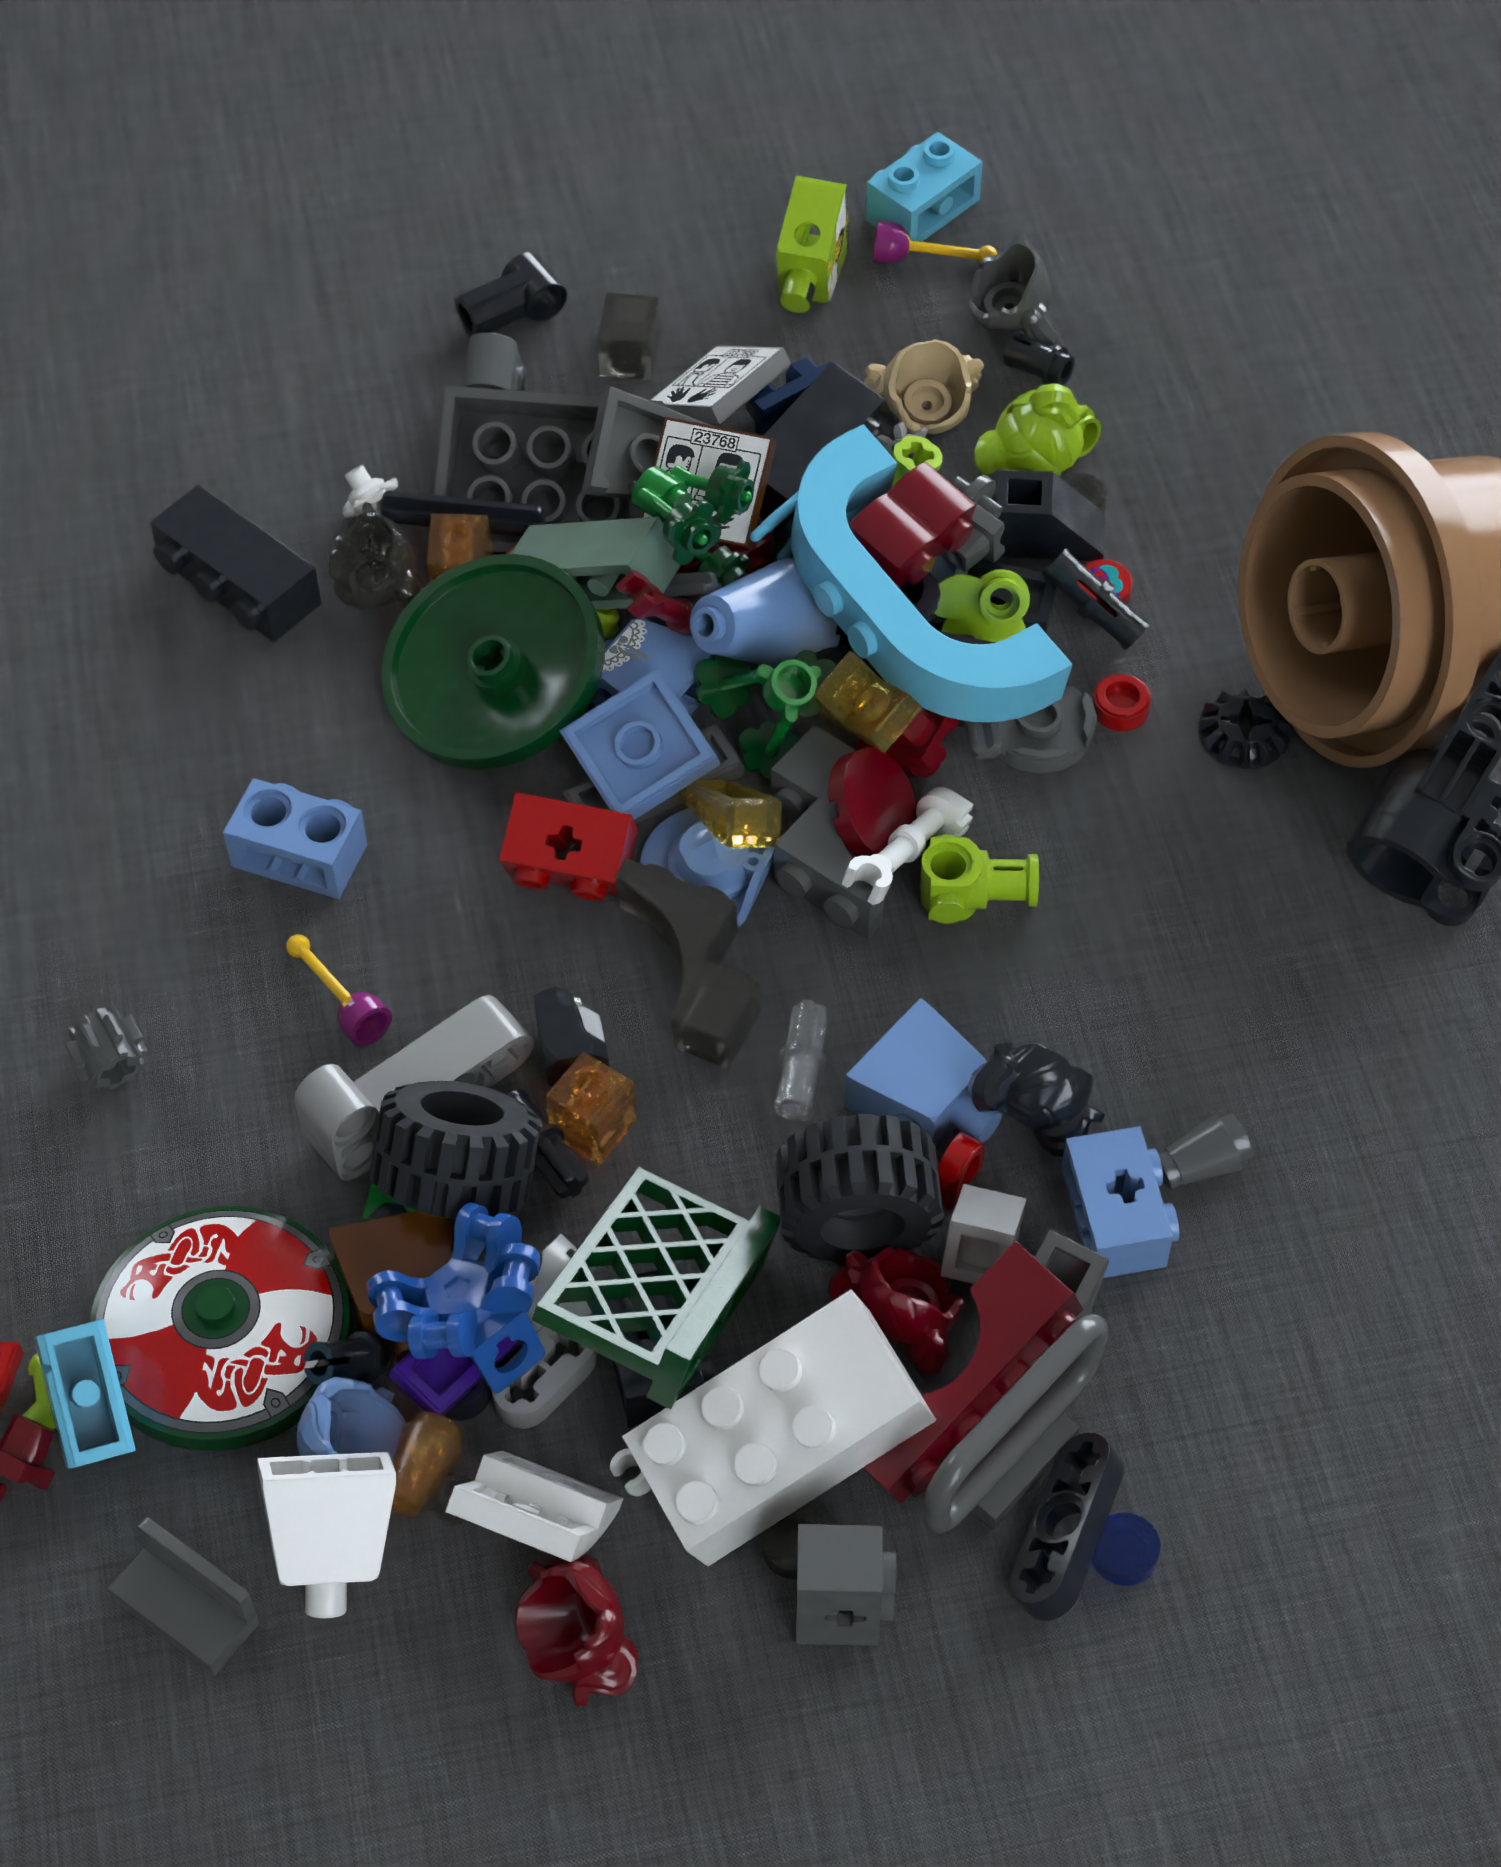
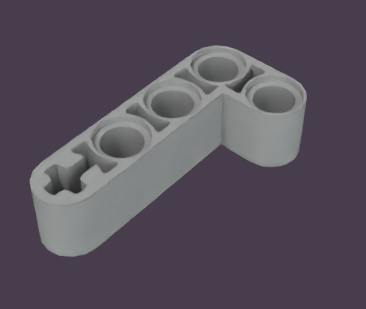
(469, 1047)

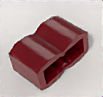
(914, 524)

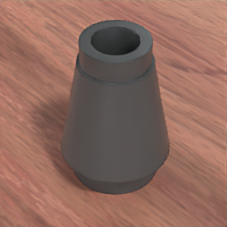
(1206, 1151)

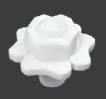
(365, 489)

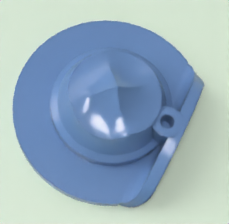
(697, 857)

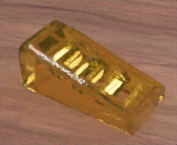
(735, 812)

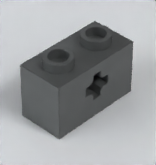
(843, 1584)

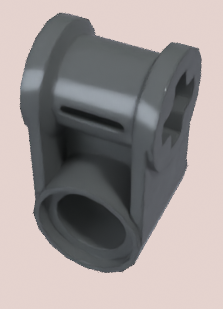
(494, 363)

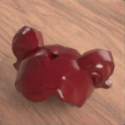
(905, 1300)
(576, 1629)

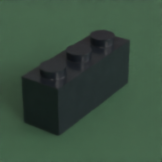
(819, 415)
(235, 563)

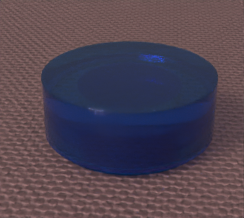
(1127, 1549)

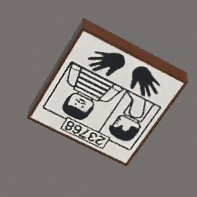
(703, 448)

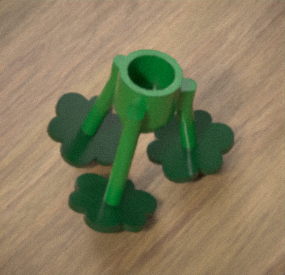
(785, 689)

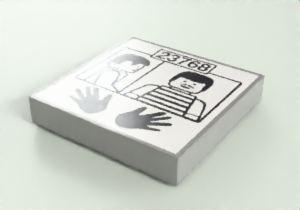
(723, 381)

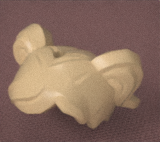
(930, 377)

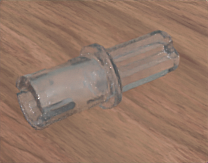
(801, 1061)

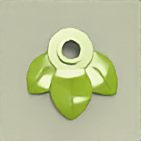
(969, 610)

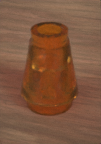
(422, 1459)

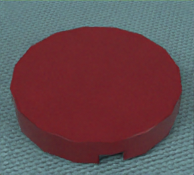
(870, 799)

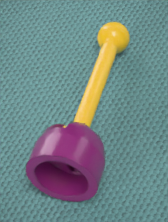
(894, 243)
(361, 1014)

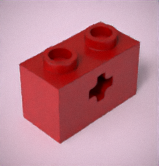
(545, 825)

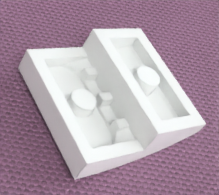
(535, 1505)

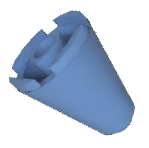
(763, 618)

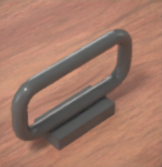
(1018, 1436)

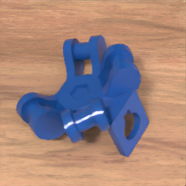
(467, 1301)

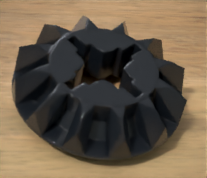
(1223, 736)

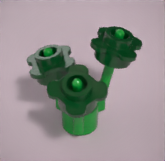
(691, 525)

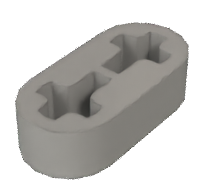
(551, 1388)

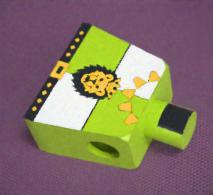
(809, 262)

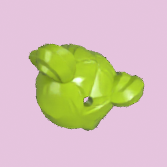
(1034, 433)

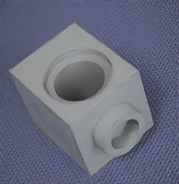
(980, 1232)

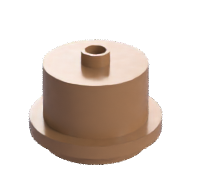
(1373, 593)

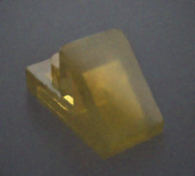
(865, 703)

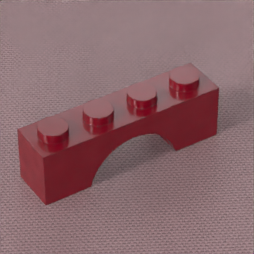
(1020, 1315)

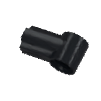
(521, 291)

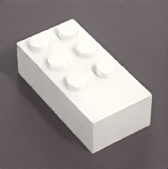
(778, 1429)

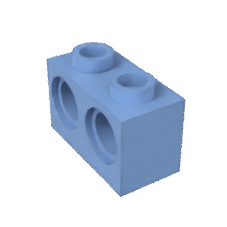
(283, 835)

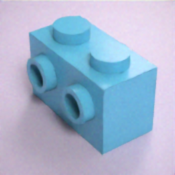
(925, 187)

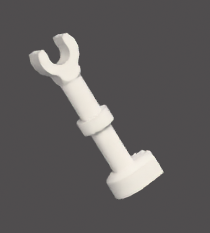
(937, 814)

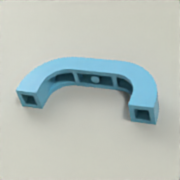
(882, 625)

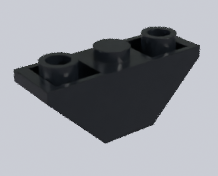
(1046, 517)

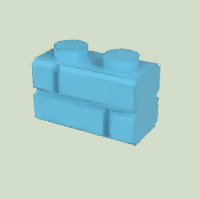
(84, 1394)

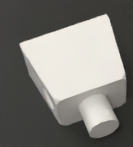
(327, 1522)

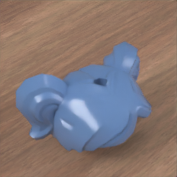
(349, 1419)

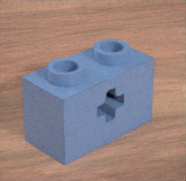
(1118, 1200)

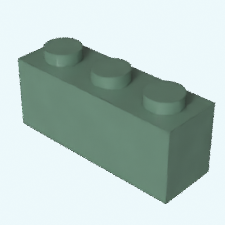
(603, 554)

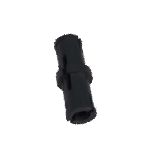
(1124, 626)

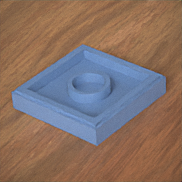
(640, 746)

